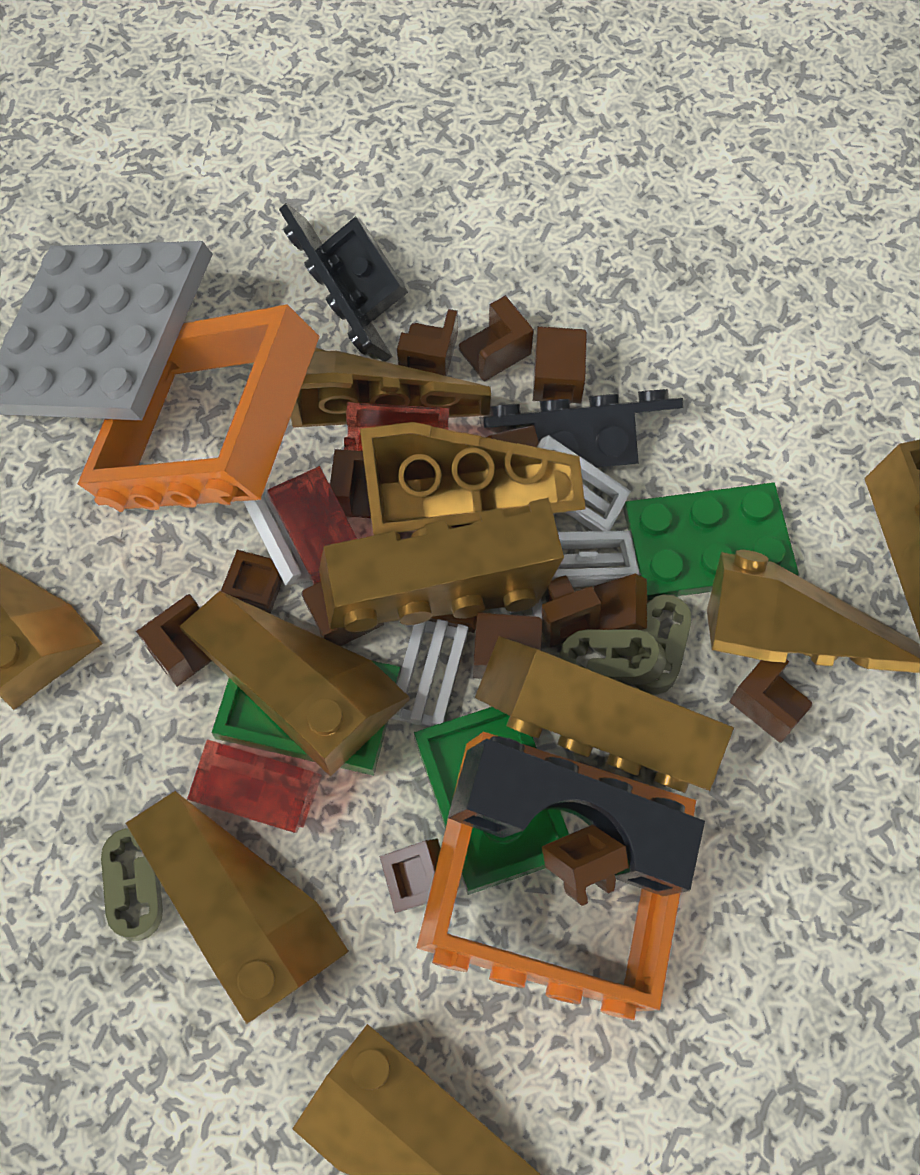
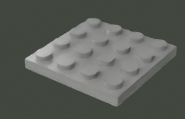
(98, 328)

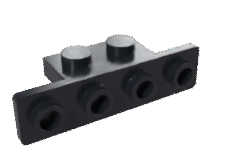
(355, 274)
(597, 433)

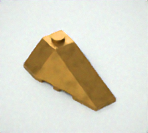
(345, 377)
(441, 474)
(771, 612)
(37, 637)
(305, 684)
(242, 912)
(392, 1119)

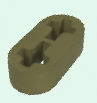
(613, 645)
(673, 645)
(117, 887)

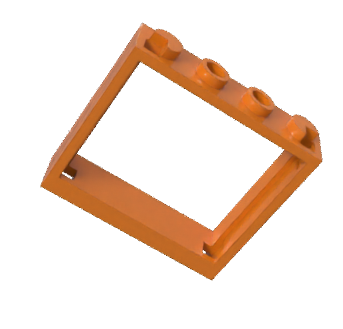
(281, 353)
(649, 944)

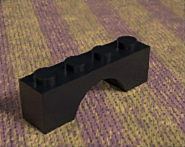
(507, 788)

